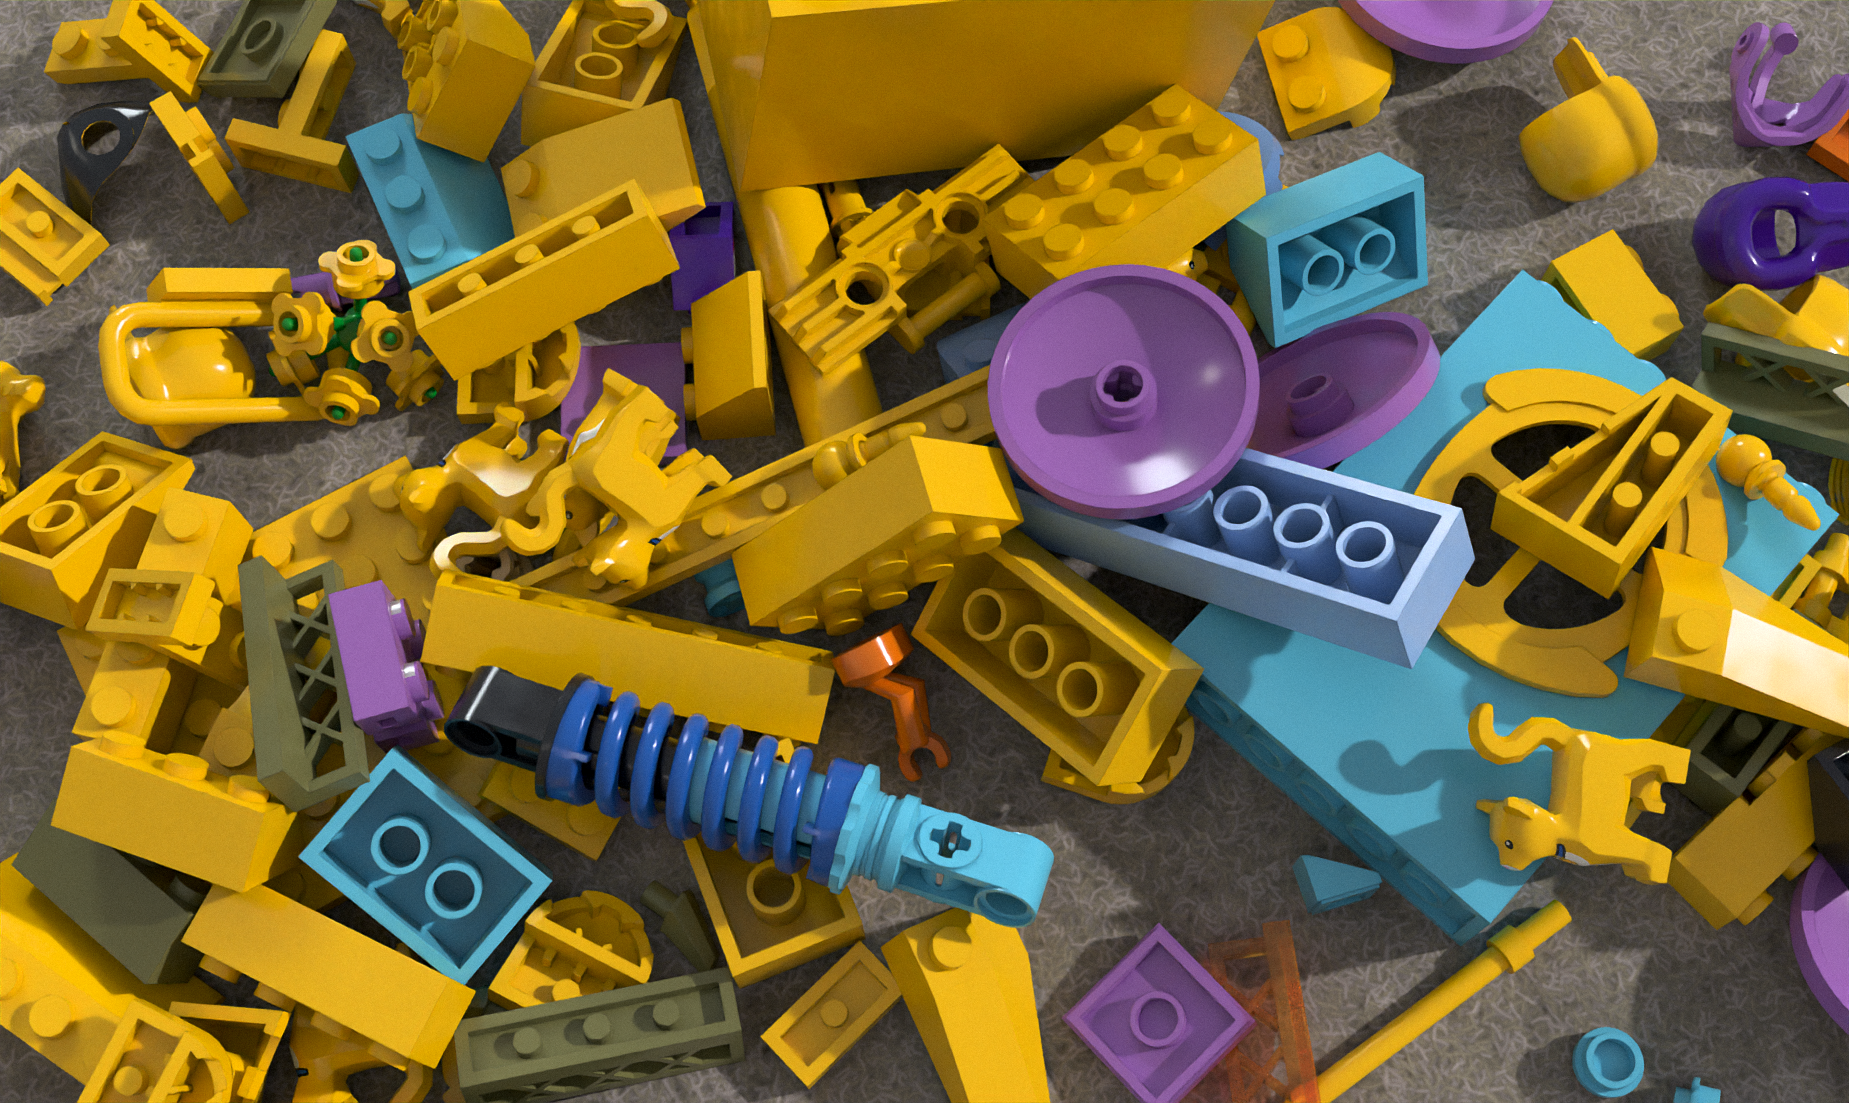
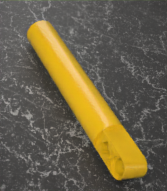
(789, 247)

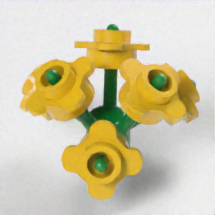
(366, 331)

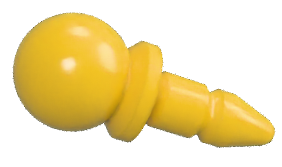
(841, 458)
(1749, 464)

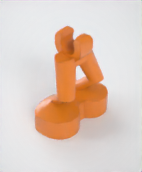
(870, 667)

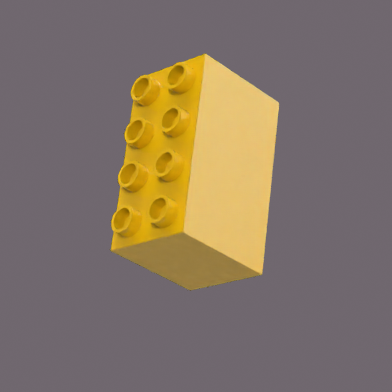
(940, 82)

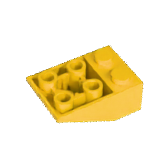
(463, 72)

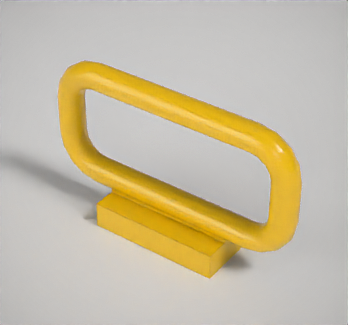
(201, 300)

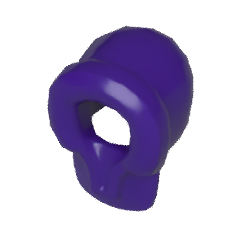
(1738, 238)

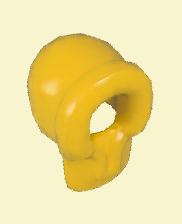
(1593, 136)
(1808, 316)
(189, 366)

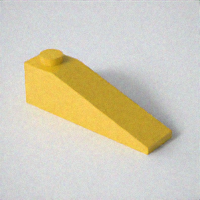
(1735, 645)
(972, 1006)

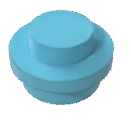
(1608, 1062)

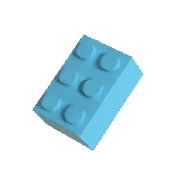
(427, 865)

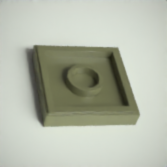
(264, 47)

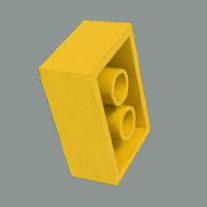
(767, 916)

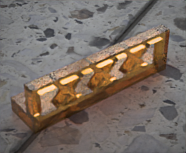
(1288, 1019)

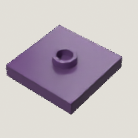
(651, 365)
(1159, 1020)

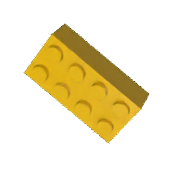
(1129, 195)
(877, 536)
(1059, 657)

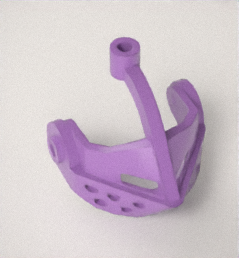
(1755, 116)

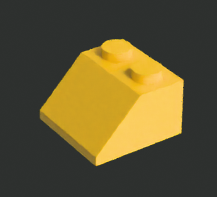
(730, 361)

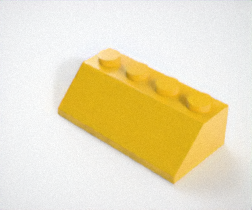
(62, 985)

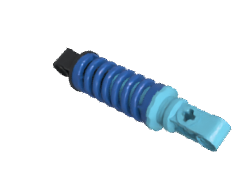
(745, 795)

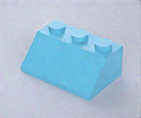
(430, 199)
(1330, 246)

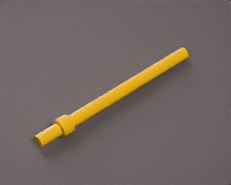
(1506, 952)

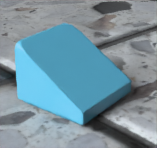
(1333, 884)

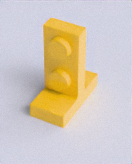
(131, 43)
(299, 143)
(174, 617)

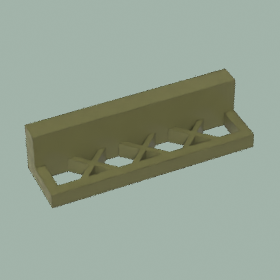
(1769, 399)
(280, 696)
(600, 1040)

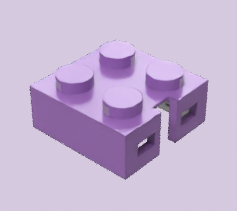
(383, 667)

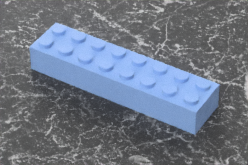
(1286, 549)

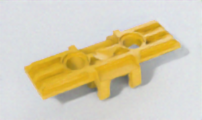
(889, 255)

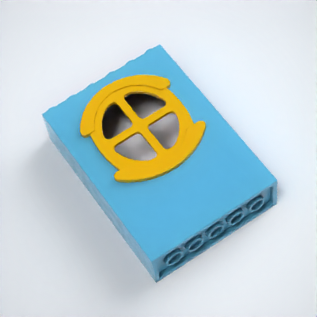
(1388, 747)

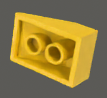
(595, 71)
(600, 156)
(81, 522)

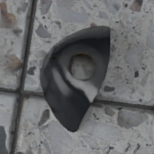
(85, 172)

